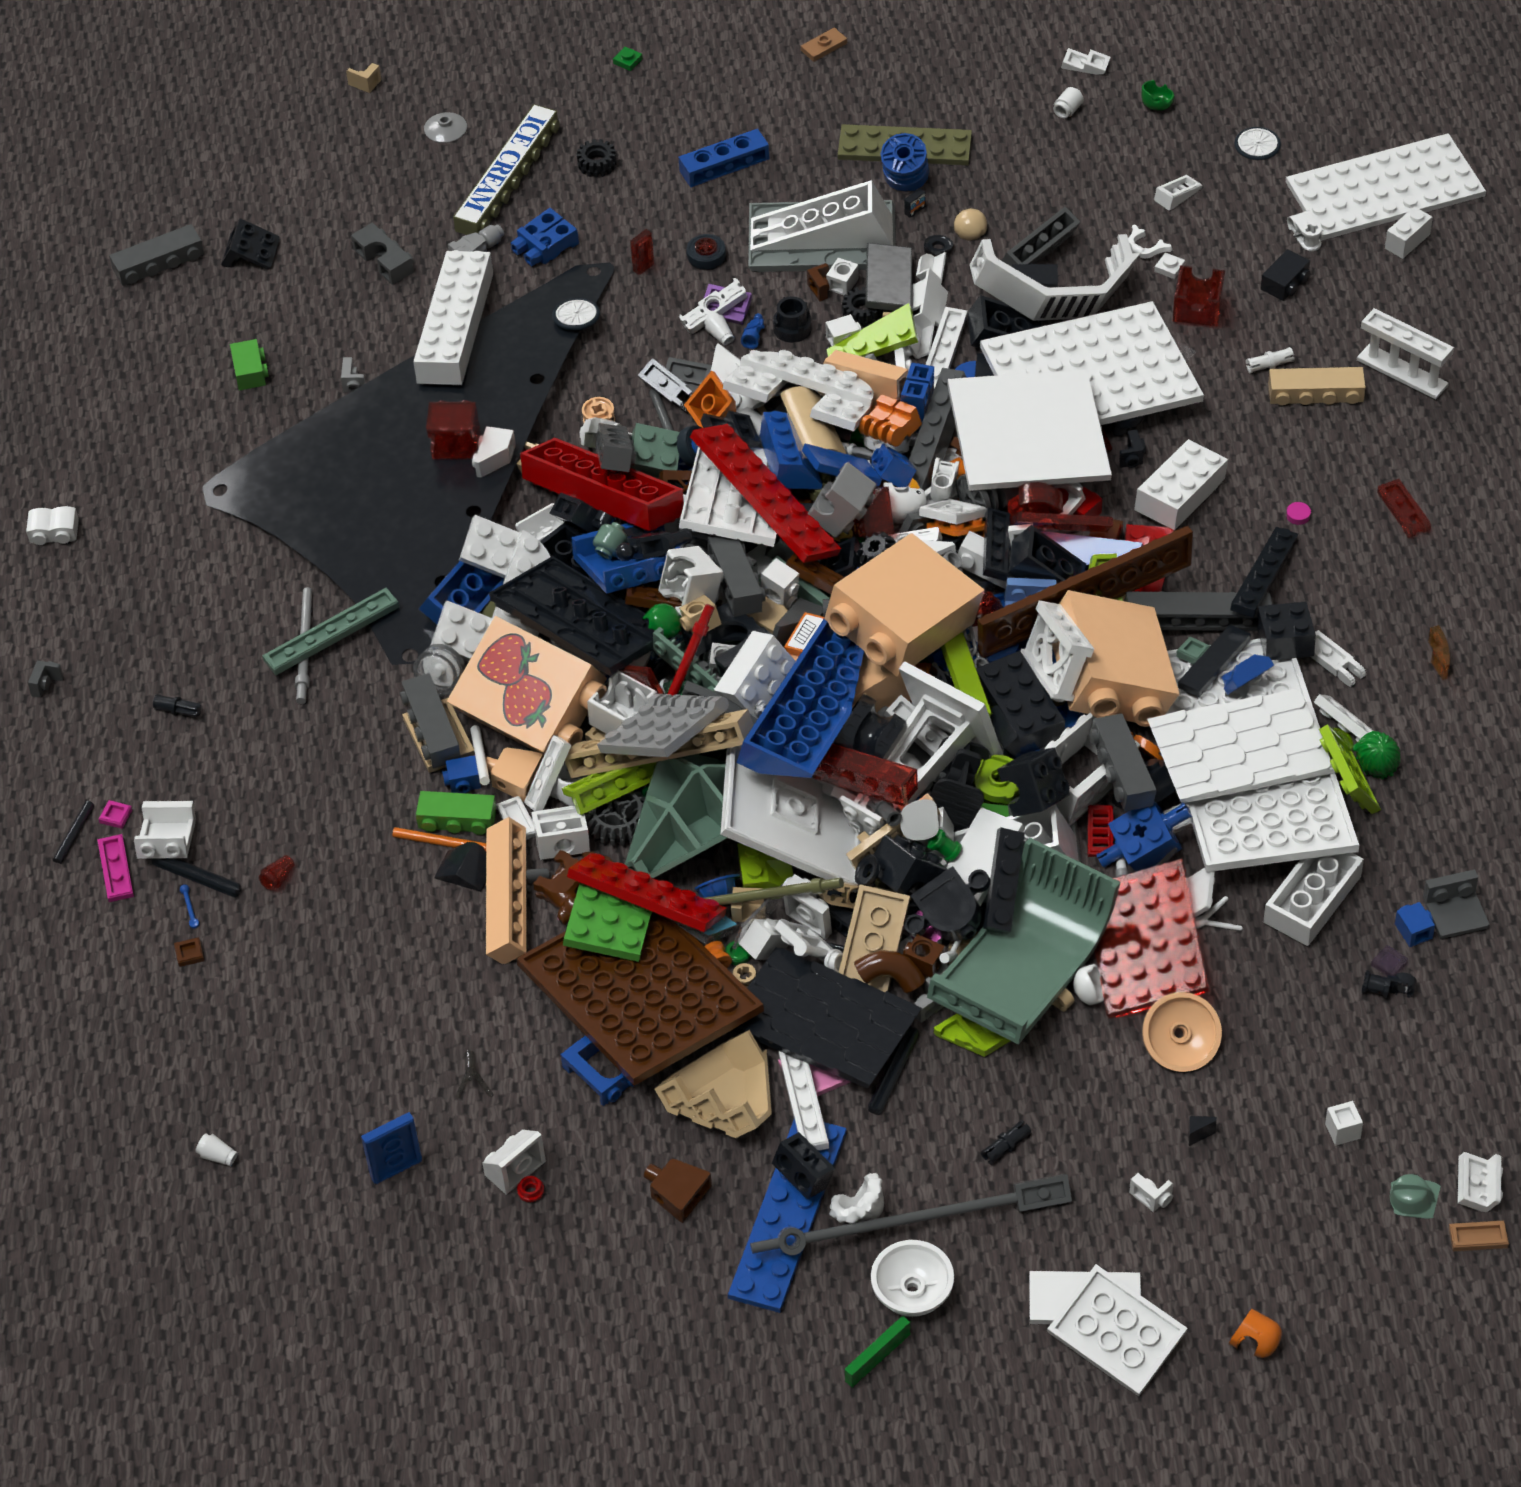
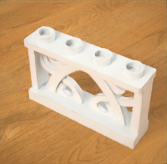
(1061, 677)

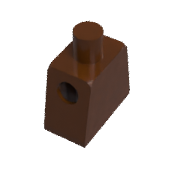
(678, 1187)

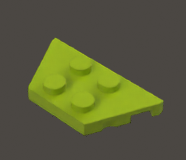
(969, 1035)

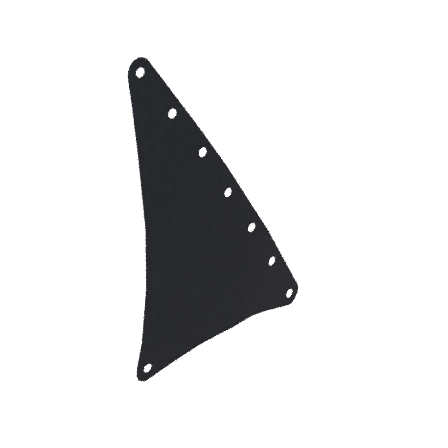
(360, 478)

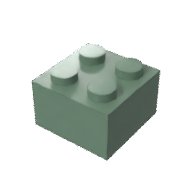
(654, 449)

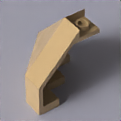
(722, 1087)

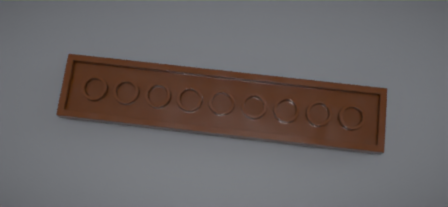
(1106, 580)

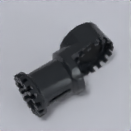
(1389, 984)

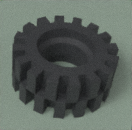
(594, 149)
(862, 316)

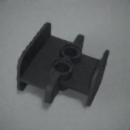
(956, 790)

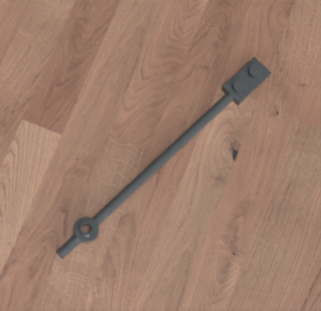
(1026, 1195)

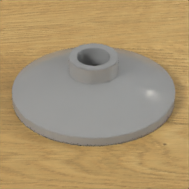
(445, 127)

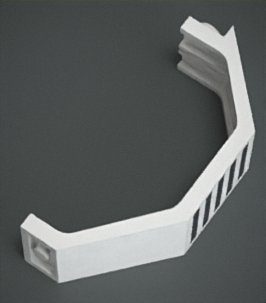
(1044, 302)

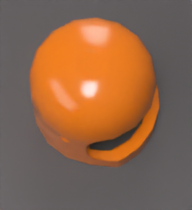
(1262, 1329)

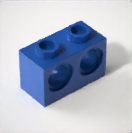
(892, 466)

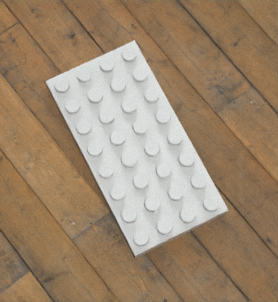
(1386, 186)

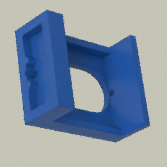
(575, 1060)

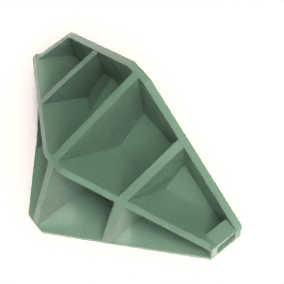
(678, 814)

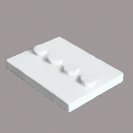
(1117, 1330)

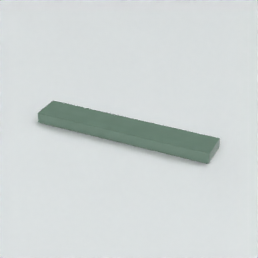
(330, 631)

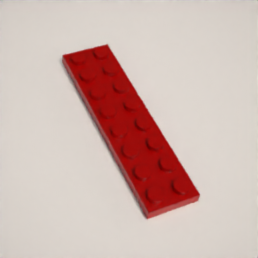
(765, 493)

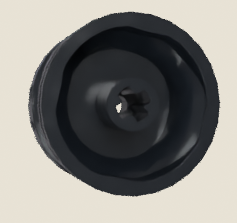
(868, 730)

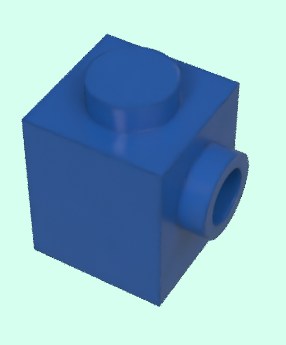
(462, 774)
(1414, 924)

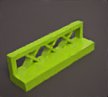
(606, 786)

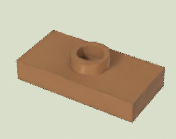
(824, 44)

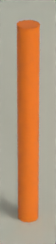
(431, 838)

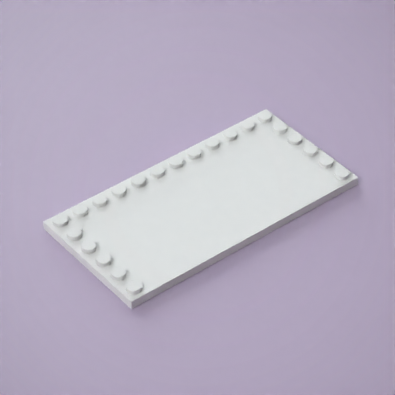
(1272, 821)

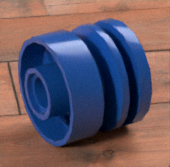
(905, 162)

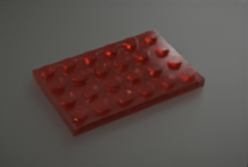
(1150, 941)

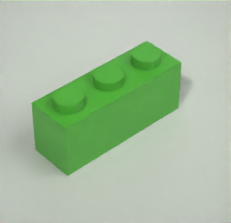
(455, 812)

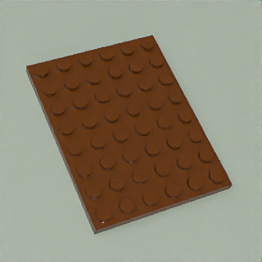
(647, 1009)

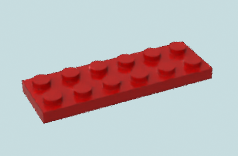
(647, 892)

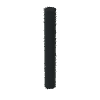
(73, 832)

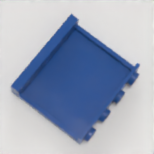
(616, 574)

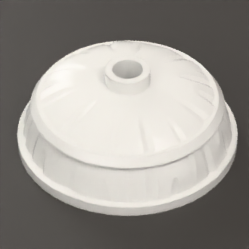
(909, 1265)

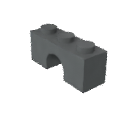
(374, 242)

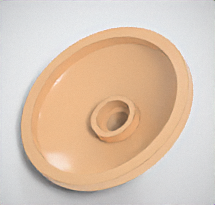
(1200, 1032)

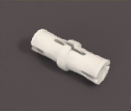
(1269, 360)

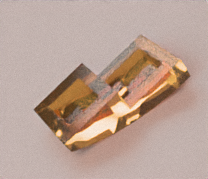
(1440, 654)

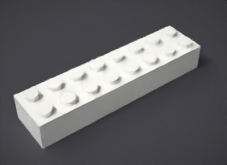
(453, 318)

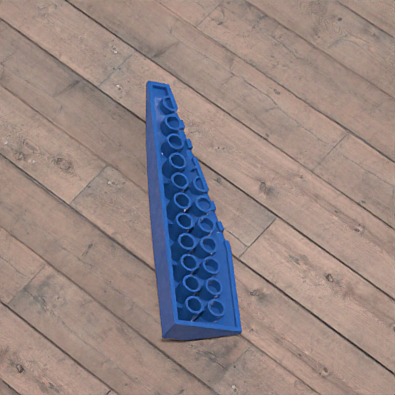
(806, 708)

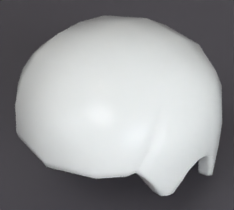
(1088, 985)

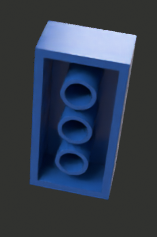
(463, 586)

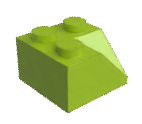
(760, 869)

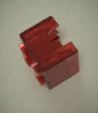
(1198, 299)
(453, 429)

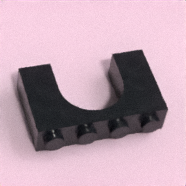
(731, 629)

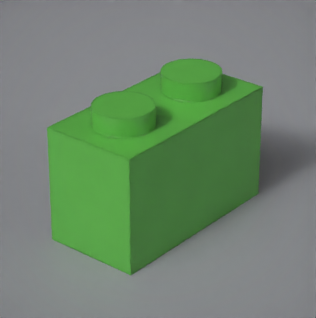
(248, 365)

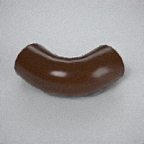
(890, 964)

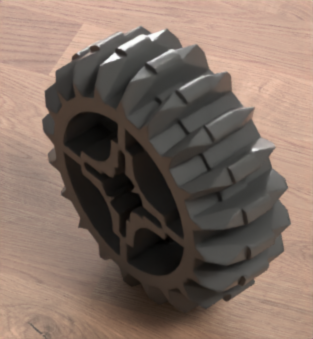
(613, 822)

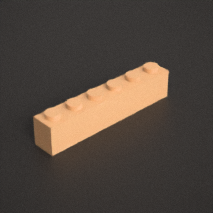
(506, 891)

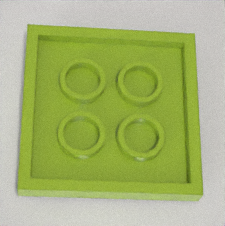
(1347, 766)

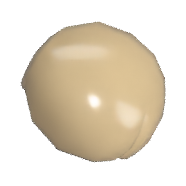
(970, 224)

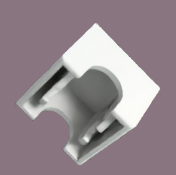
(689, 575)
(619, 702)

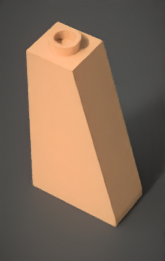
(880, 376)

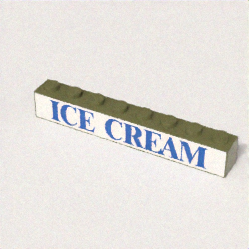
(506, 170)

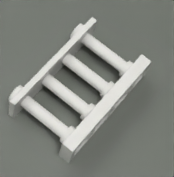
(1412, 340)

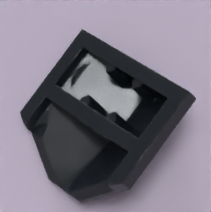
(464, 866)

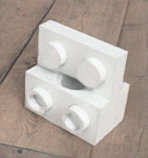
(560, 830)

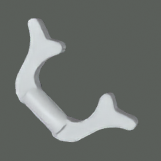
(1146, 252)

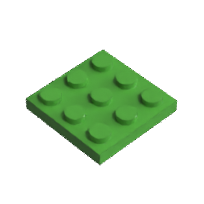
(606, 924)

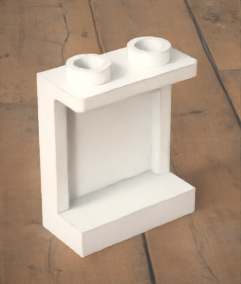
(165, 829)

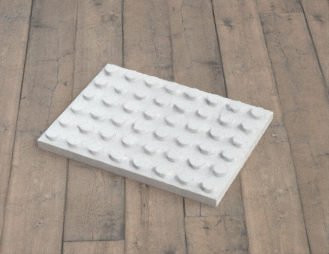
(1127, 358)

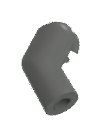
(533, 874)

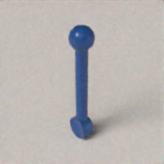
(193, 923)

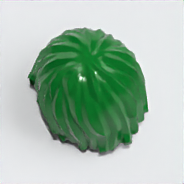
(1377, 754)

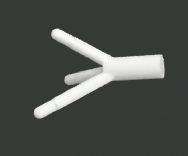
(1203, 919)
(950, 955)

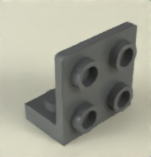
(1455, 904)

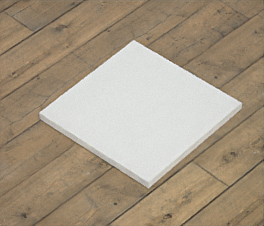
(1028, 429)
(787, 820)

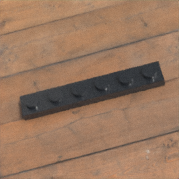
(1264, 572)

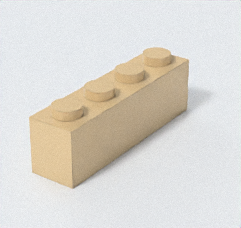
(1316, 385)

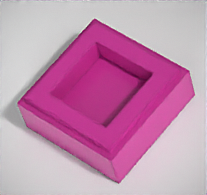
(115, 814)

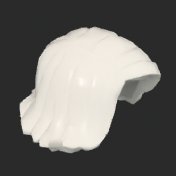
(865, 1206)

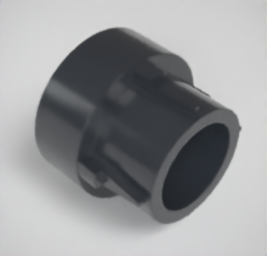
(792, 320)

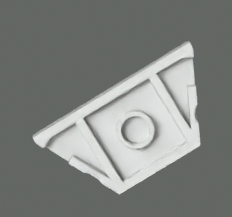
(725, 364)

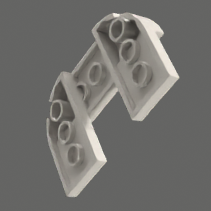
(765, 373)
(497, 552)

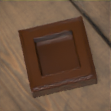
(189, 952)

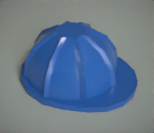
(717, 886)

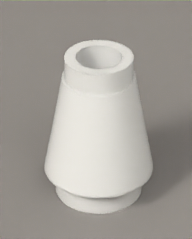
(718, 328)
(215, 1150)

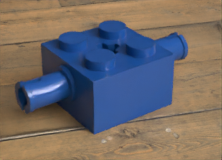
(1144, 836)

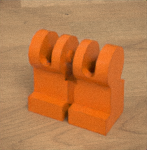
(890, 421)

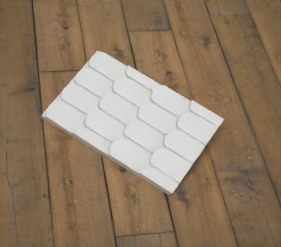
(719, 508)
(1240, 745)

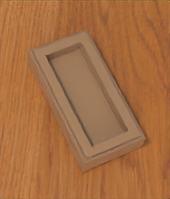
(1478, 1236)

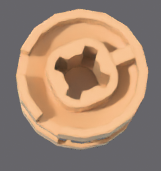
(599, 408)

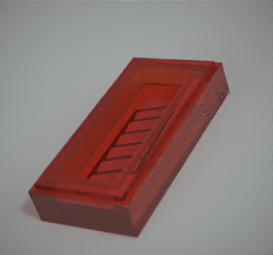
(642, 252)

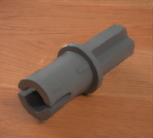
(885, 810)

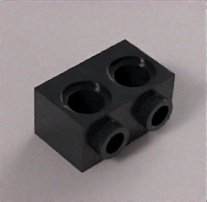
(803, 1165)

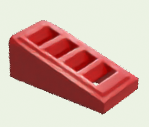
(1100, 816)

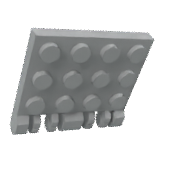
(663, 725)

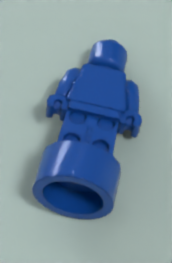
(750, 336)

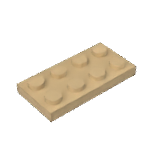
(874, 926)

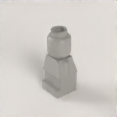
(478, 241)

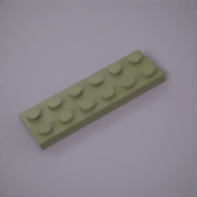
(942, 145)

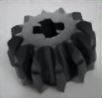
(874, 546)

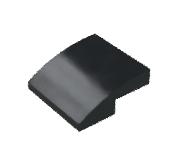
(739, 422)

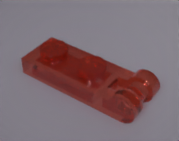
(1404, 507)

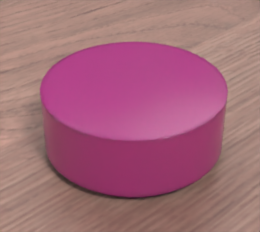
(1298, 513)

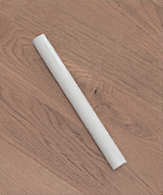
(480, 755)

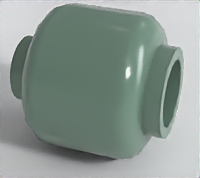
(608, 539)

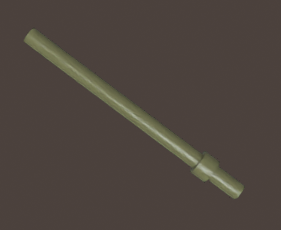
(815, 886)

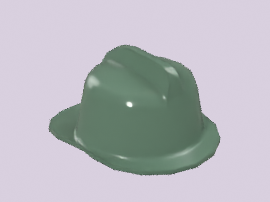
(1414, 1196)

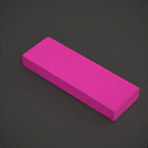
(115, 868)

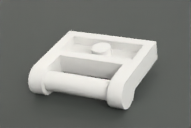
(803, 939)

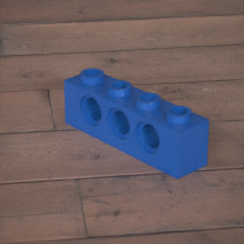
(724, 157)

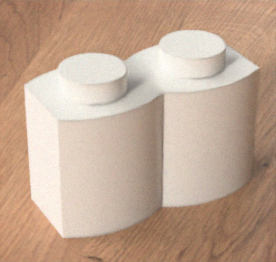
(52, 525)

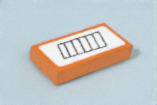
(802, 633)

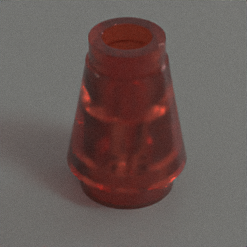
(275, 873)

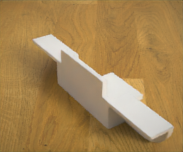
(930, 298)

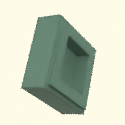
(1191, 650)

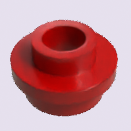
(530, 1182)

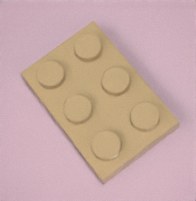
(464, 744)

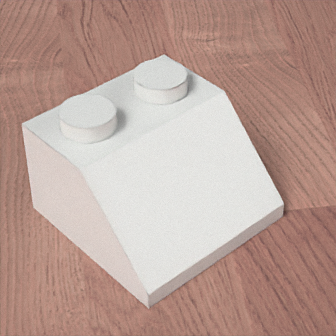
(515, 1160)

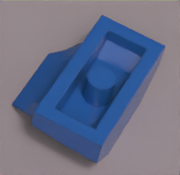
(1246, 672)

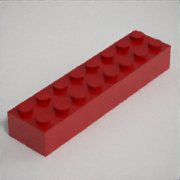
(623, 495)

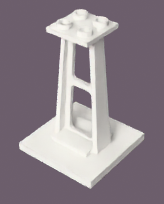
(953, 712)

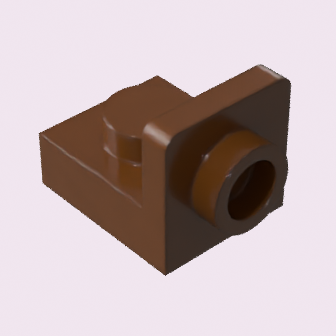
(817, 281)

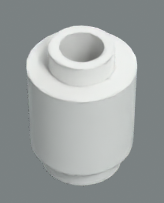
(1068, 102)

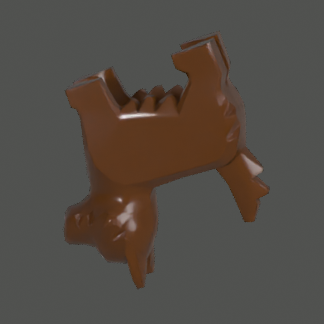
(560, 889)

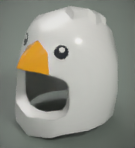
(905, 500)

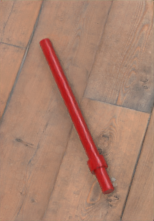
(700, 629)

